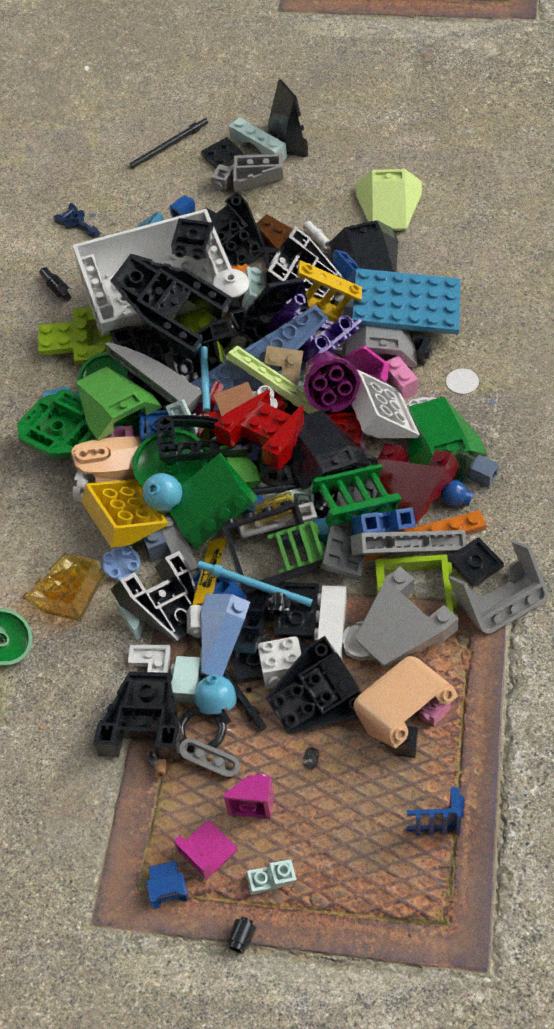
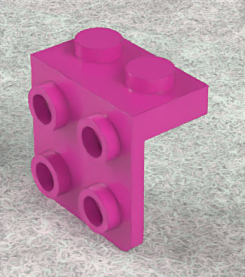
(369, 363)

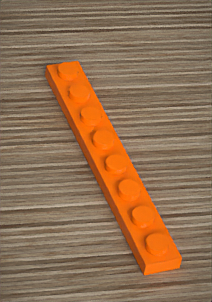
(470, 522)

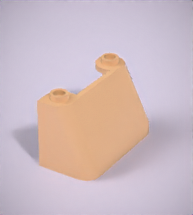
(397, 697)

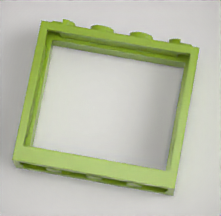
(419, 563)

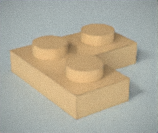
(288, 359)

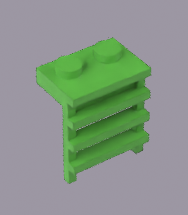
(313, 547)

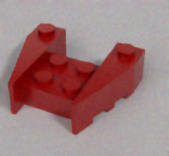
(264, 425)

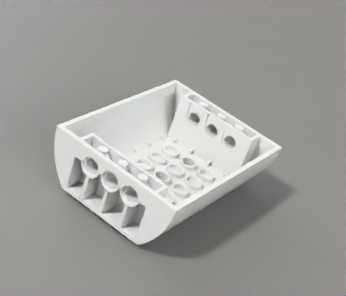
(103, 256)

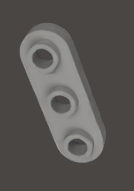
(200, 755)

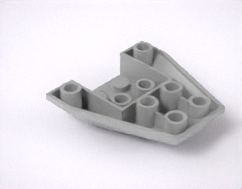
(384, 341)

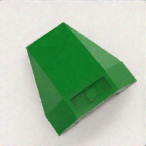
(441, 430)

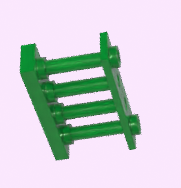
(341, 515)

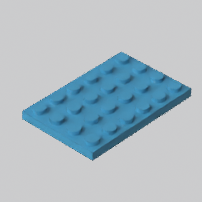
(408, 301)

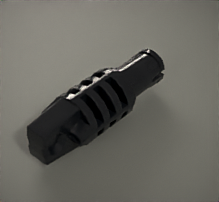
(55, 283)

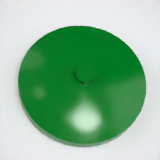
(147, 461)

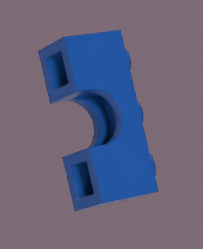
(383, 522)

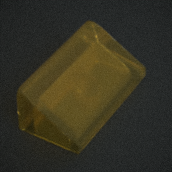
(275, 502)

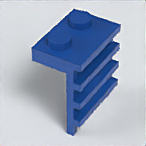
(450, 817)

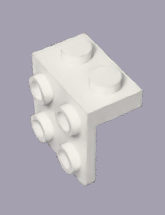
(277, 658)

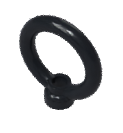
(221, 719)

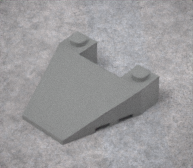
(398, 626)

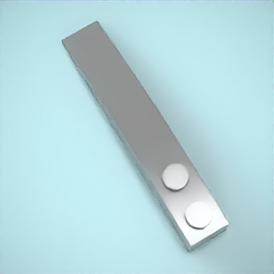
(157, 376)
(407, 542)

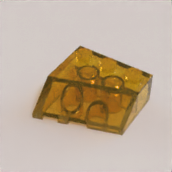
(67, 587)

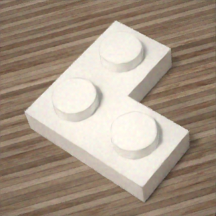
(151, 656)

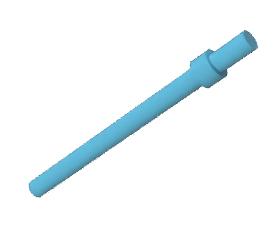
(217, 570)

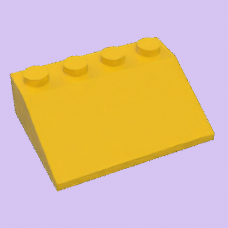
(121, 511)

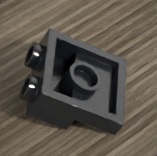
(192, 238)

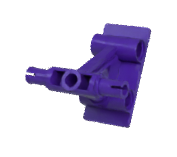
(333, 332)

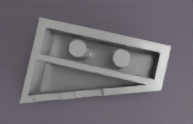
(257, 170)

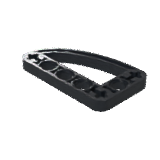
(195, 446)

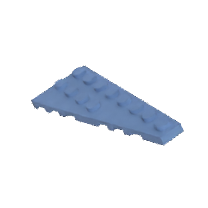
(289, 336)

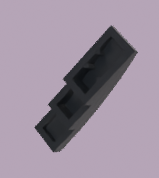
(254, 623)

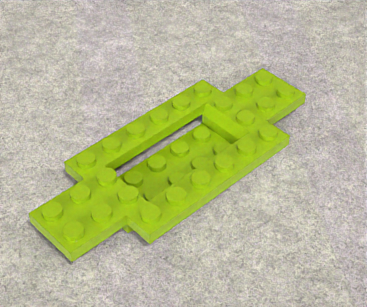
(86, 342)

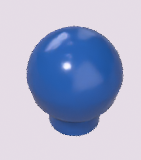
(456, 494)

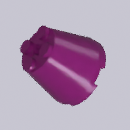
(330, 382)

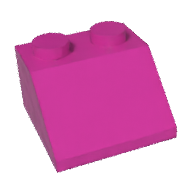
(251, 797)

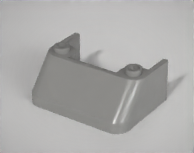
(509, 601)

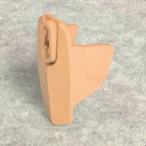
(108, 458)

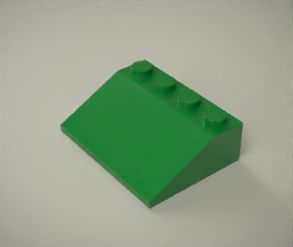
(210, 499)

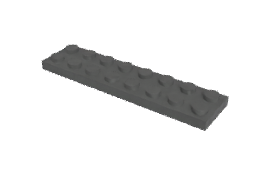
(337, 551)

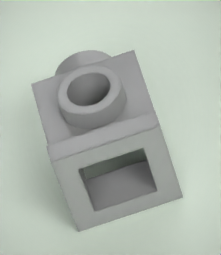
(222, 181)

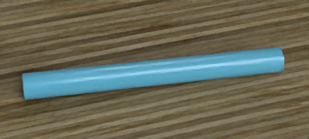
(205, 379)

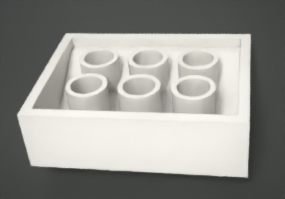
(382, 410)

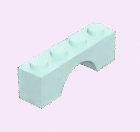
(244, 132)

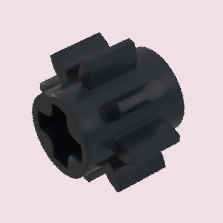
(277, 604)

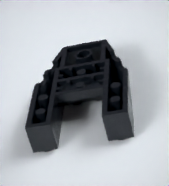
(160, 293)

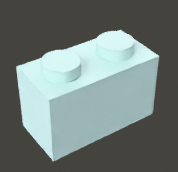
(186, 676)

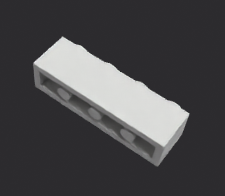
(332, 616)

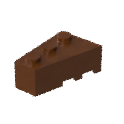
(273, 231)

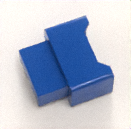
(166, 884)

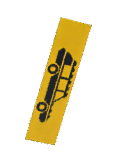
(207, 581)

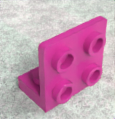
(206, 849)

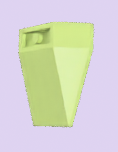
(389, 196)

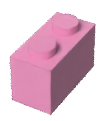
(402, 377)

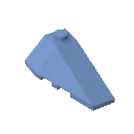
(221, 624)

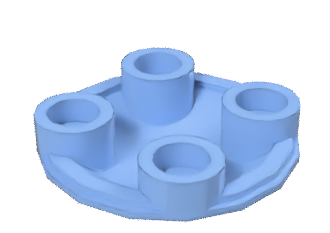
(121, 562)

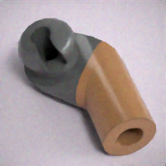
(159, 764)

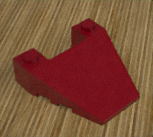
(415, 482)

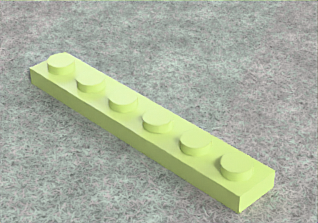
(270, 378)

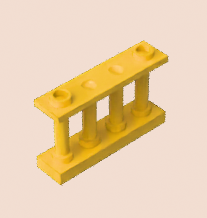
(334, 283)

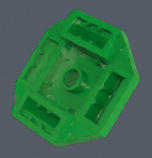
(55, 425)

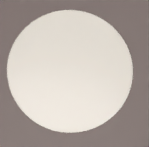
(462, 381)

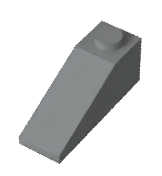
(177, 542)

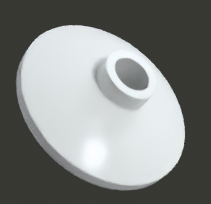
(232, 282)

